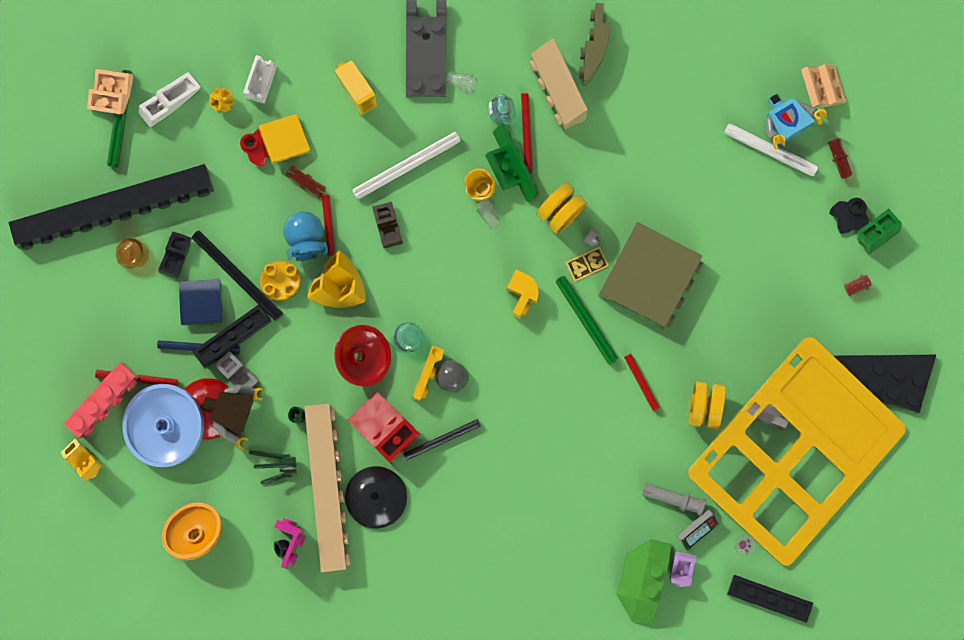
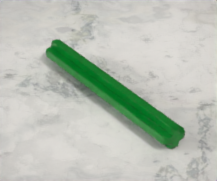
(117, 136)
(586, 320)

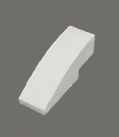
(168, 99)

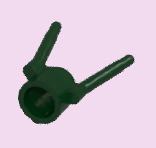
(287, 465)

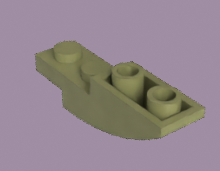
(596, 46)

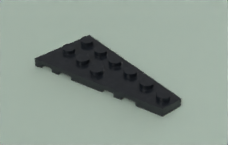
(893, 378)

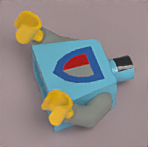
(789, 119)

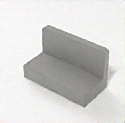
(769, 416)

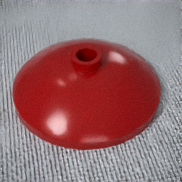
(372, 352)
(206, 388)

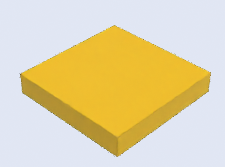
(284, 138)

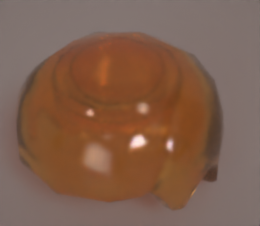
(131, 253)

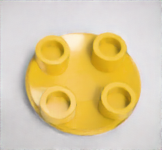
(280, 280)

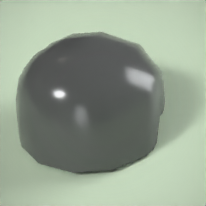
(452, 376)

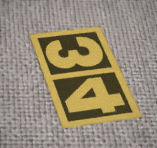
(587, 264)

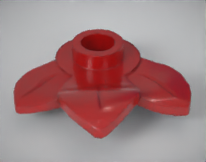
(257, 153)

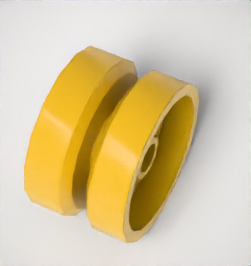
(560, 208)
(703, 405)

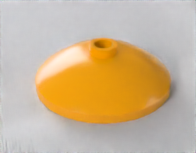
(186, 525)

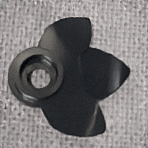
(848, 217)

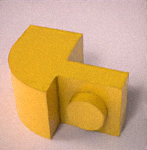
(526, 289)
(81, 459)

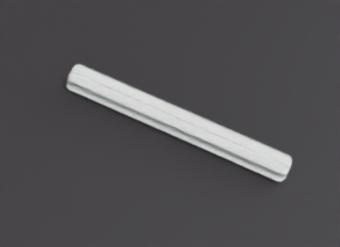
(767, 148)

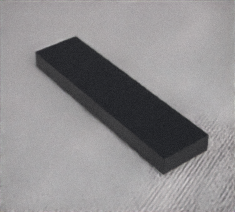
(231, 336)
(770, 598)

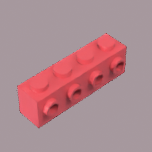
(100, 401)

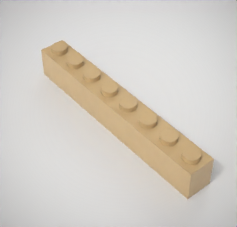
(326, 488)

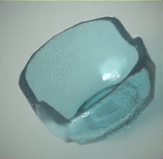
(407, 337)

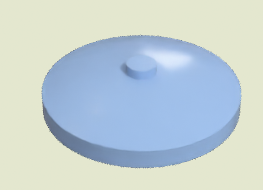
(163, 425)

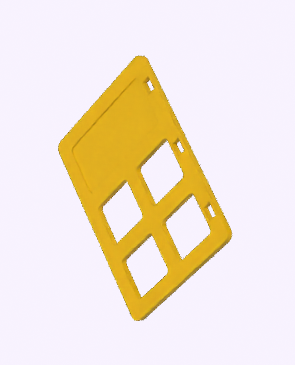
(832, 415)

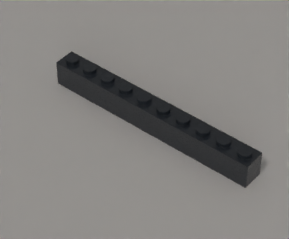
(110, 207)

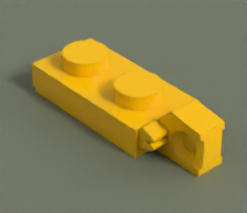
(427, 373)

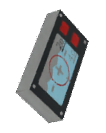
(697, 530)

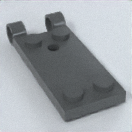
(426, 57)

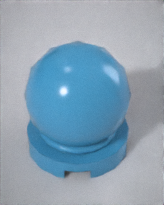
(304, 235)

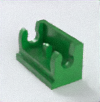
(879, 231)

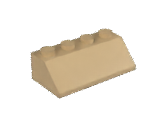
(558, 85)

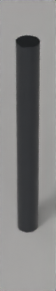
(441, 439)

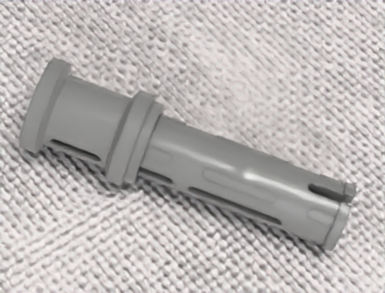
(684, 501)

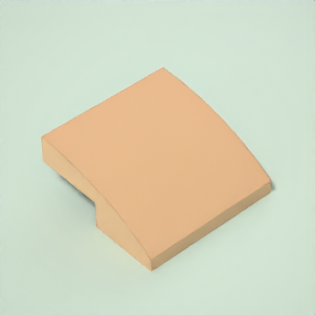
(823, 85)
(110, 91)

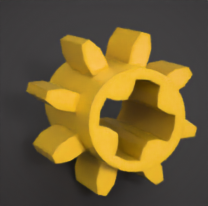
(221, 99)

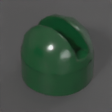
(299, 411)

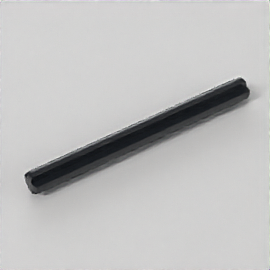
(236, 275)

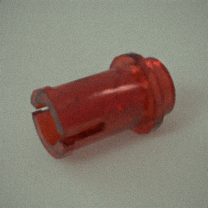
(857, 285)

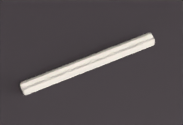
(406, 165)

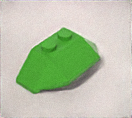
(644, 580)

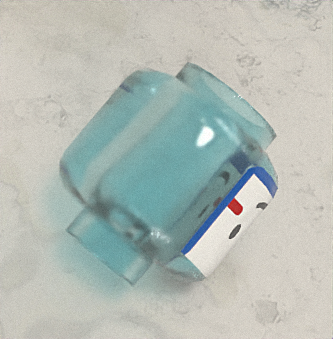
(502, 109)

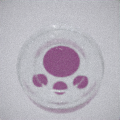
(745, 545)

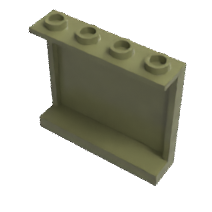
(651, 275)

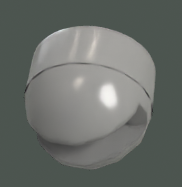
(593, 238)

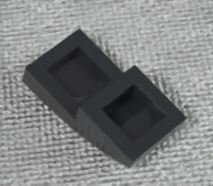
(175, 255)

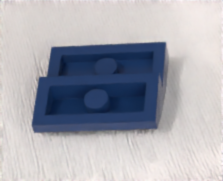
(200, 302)

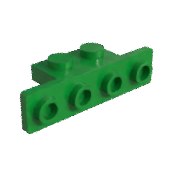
(509, 166)

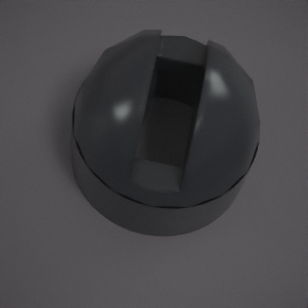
(281, 547)

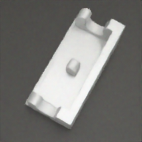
(260, 80)

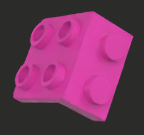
(297, 540)

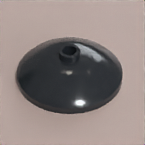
(378, 512)

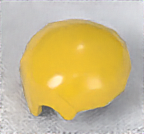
(479, 184)

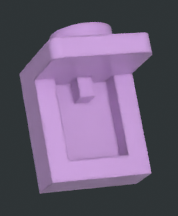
(682, 569)

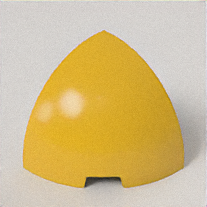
(338, 284)

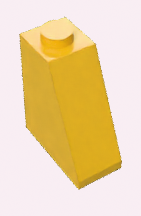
(356, 87)

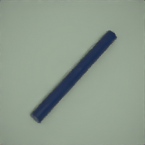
(186, 346)

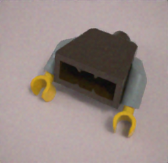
(232, 411)

